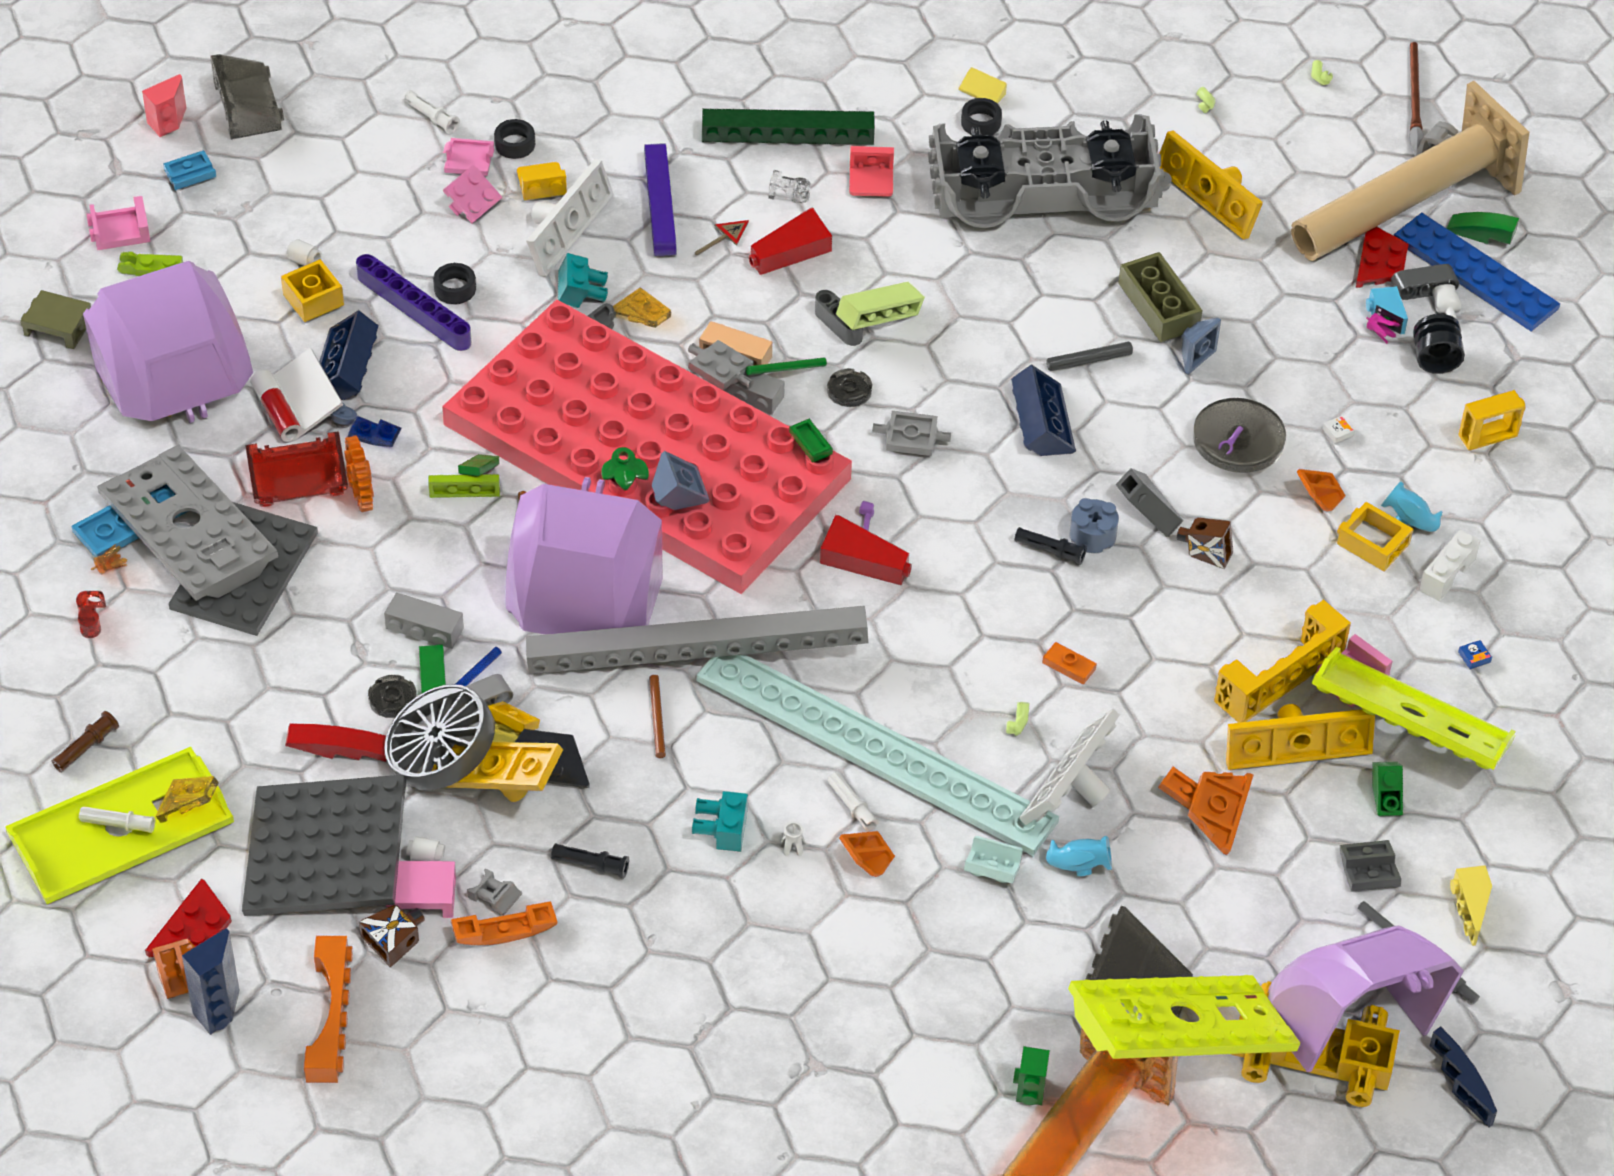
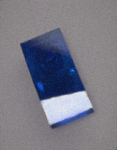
(376, 434)

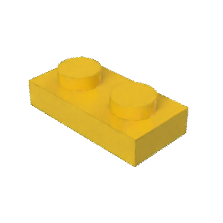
(513, 717)

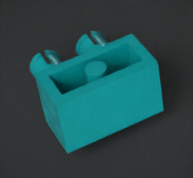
(575, 278)
(731, 820)

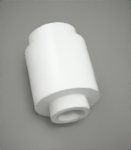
(303, 252)
(425, 849)

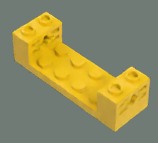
(1246, 695)

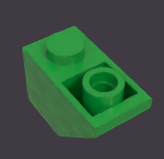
(1388, 788)

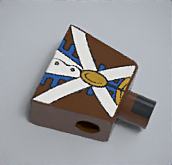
(1209, 541)
(391, 932)

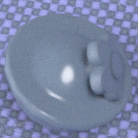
(344, 415)

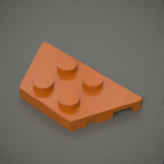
(1219, 806)

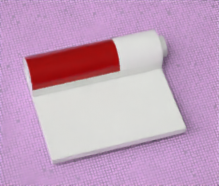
(296, 395)

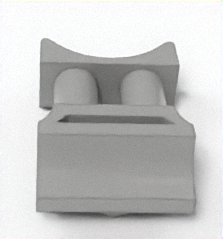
(501, 899)

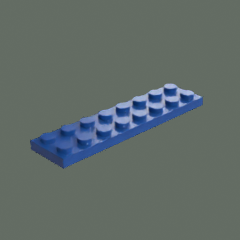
(1478, 272)

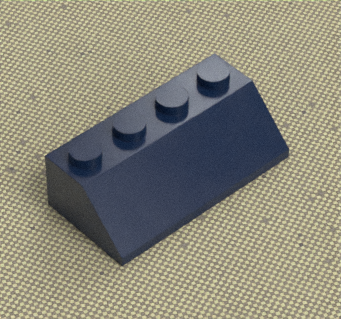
(348, 352)
(1042, 413)
(212, 981)

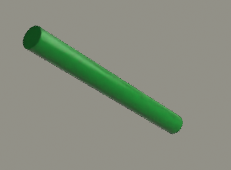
(786, 366)

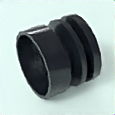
(1438, 343)

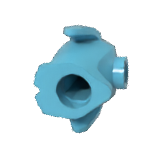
(1412, 509)
(1081, 855)

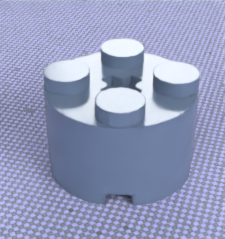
(1094, 524)

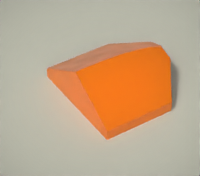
(1322, 488)
(868, 851)
(171, 967)

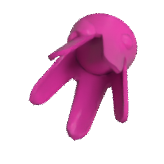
(1376, 324)

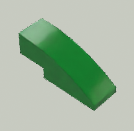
(1484, 226)

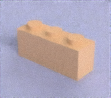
(751, 346)

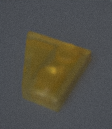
(643, 308)
(186, 794)

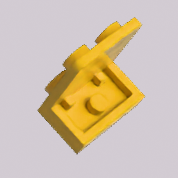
(542, 180)

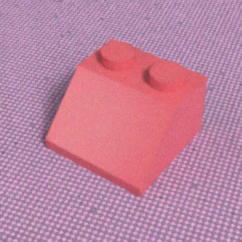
(165, 105)

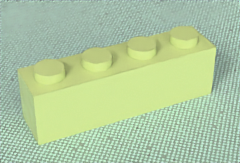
(880, 305)

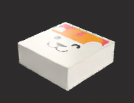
(1338, 429)

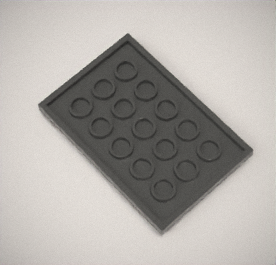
(253, 602)

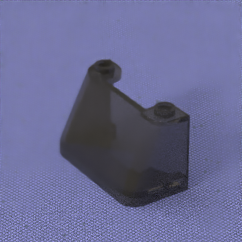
(246, 96)

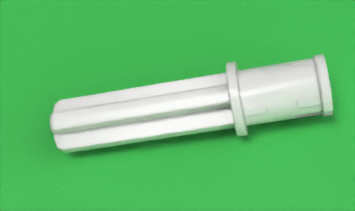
(858, 808)
(117, 819)

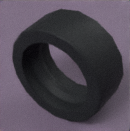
(981, 106)
(514, 127)
(454, 295)

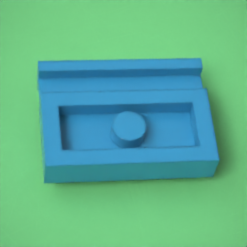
(189, 170)

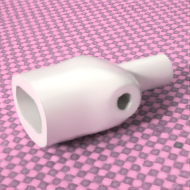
(1446, 299)

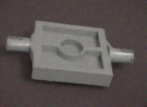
(720, 365)
(911, 433)

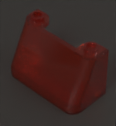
(297, 470)

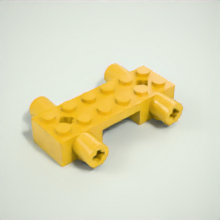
(1358, 1055)

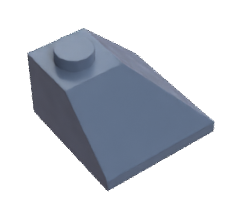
(1199, 343)
(678, 483)

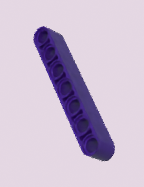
(660, 199)
(414, 302)

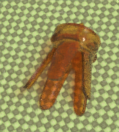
(109, 560)

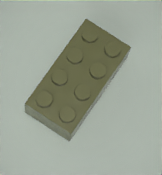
(1159, 296)

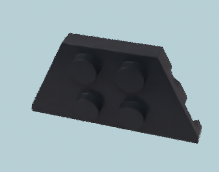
(569, 767)

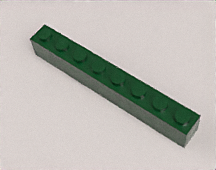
(788, 126)

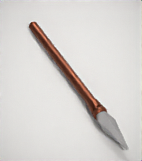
(1416, 134)

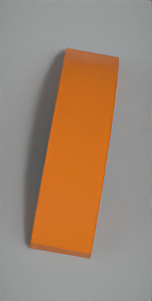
(505, 928)

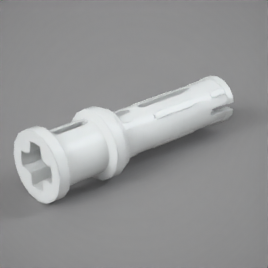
(437, 114)

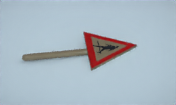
(730, 230)

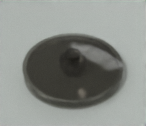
(1255, 447)

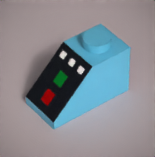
(1388, 304)

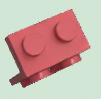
(871, 171)

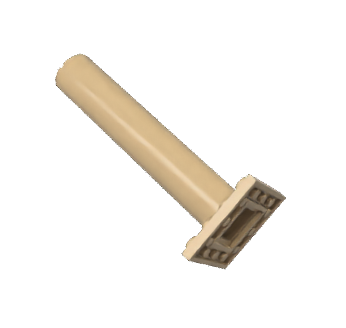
(1487, 140)

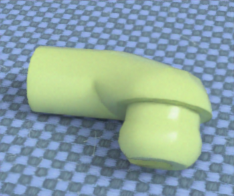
(1317, 74)
(1207, 98)
(1021, 719)

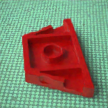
(1381, 257)
(195, 919)

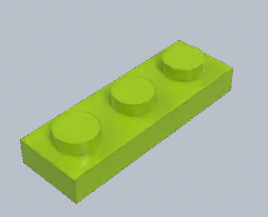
(464, 486)

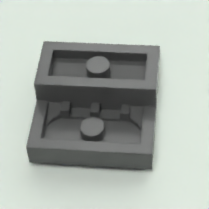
(1370, 865)

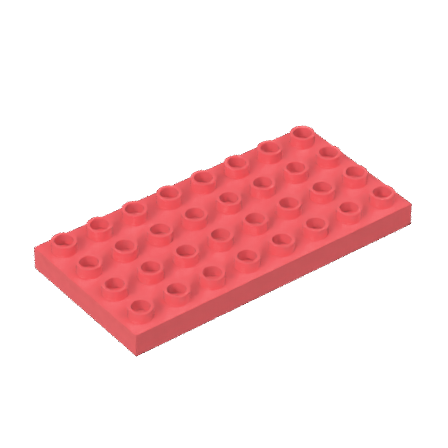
(580, 391)

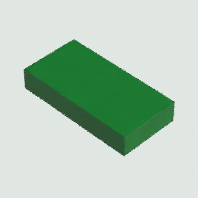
(811, 440)
(478, 465)

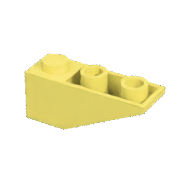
(1472, 891)

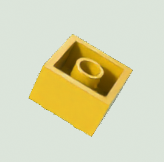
(312, 290)

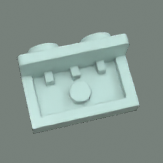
(993, 860)

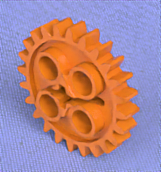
(359, 473)

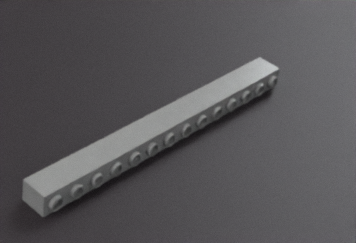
(696, 639)

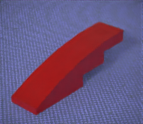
(332, 740)

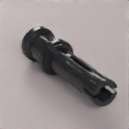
(1060, 548)
(600, 861)

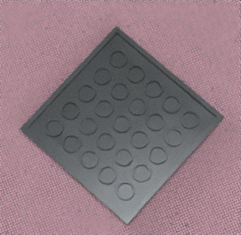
(324, 845)

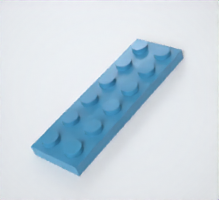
(107, 528)

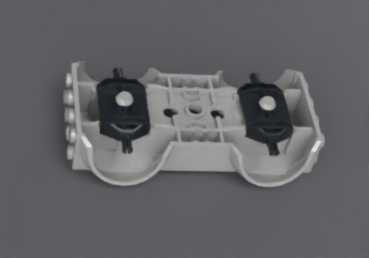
(1046, 171)

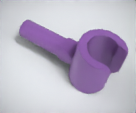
(1231, 440)
(868, 510)

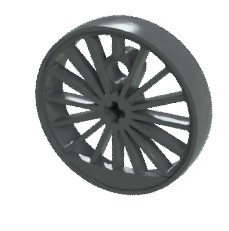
(435, 743)

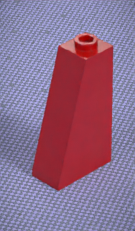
(791, 243)
(863, 553)

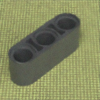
(1421, 281)
(825, 309)

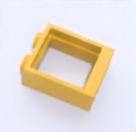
(1477, 435)
(1367, 550)

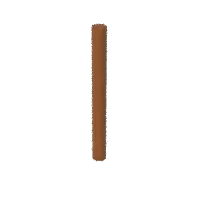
(657, 716)

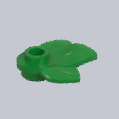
(624, 470)

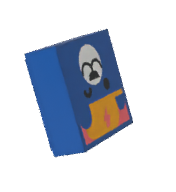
(1475, 654)

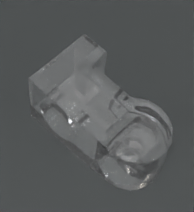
(788, 189)

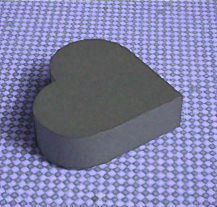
(604, 315)

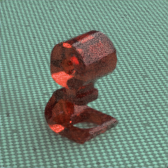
(87, 616)

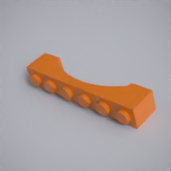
(323, 1056)

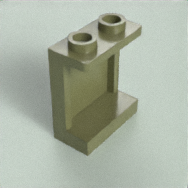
(56, 316)

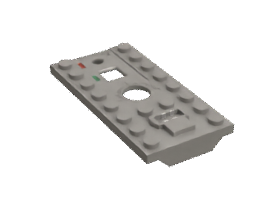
(205, 558)

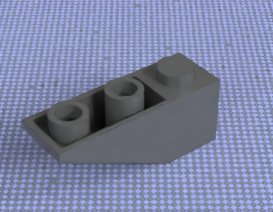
(1149, 501)

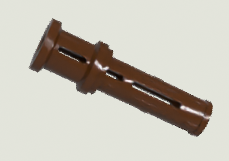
(93, 735)

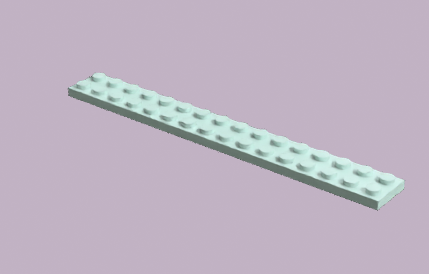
(877, 749)

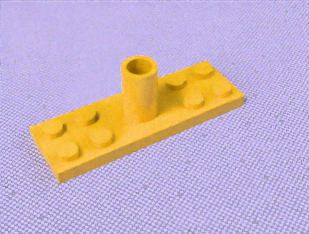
(1209, 185)
(1299, 738)
(512, 768)

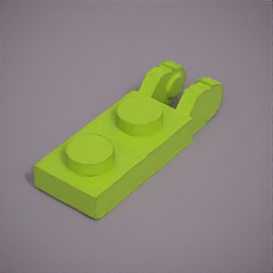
(145, 263)

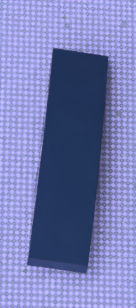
(1467, 1081)

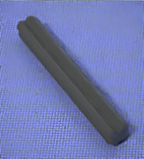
(1089, 356)

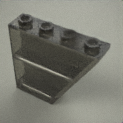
(1134, 953)

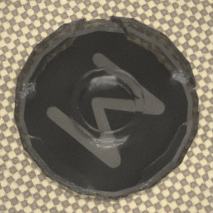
(849, 387)
(390, 695)

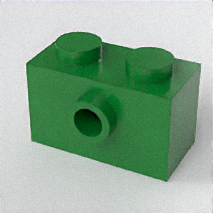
(1031, 1076)

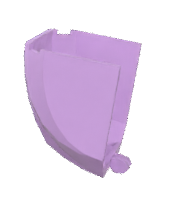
(167, 342)
(582, 560)
(1328, 979)

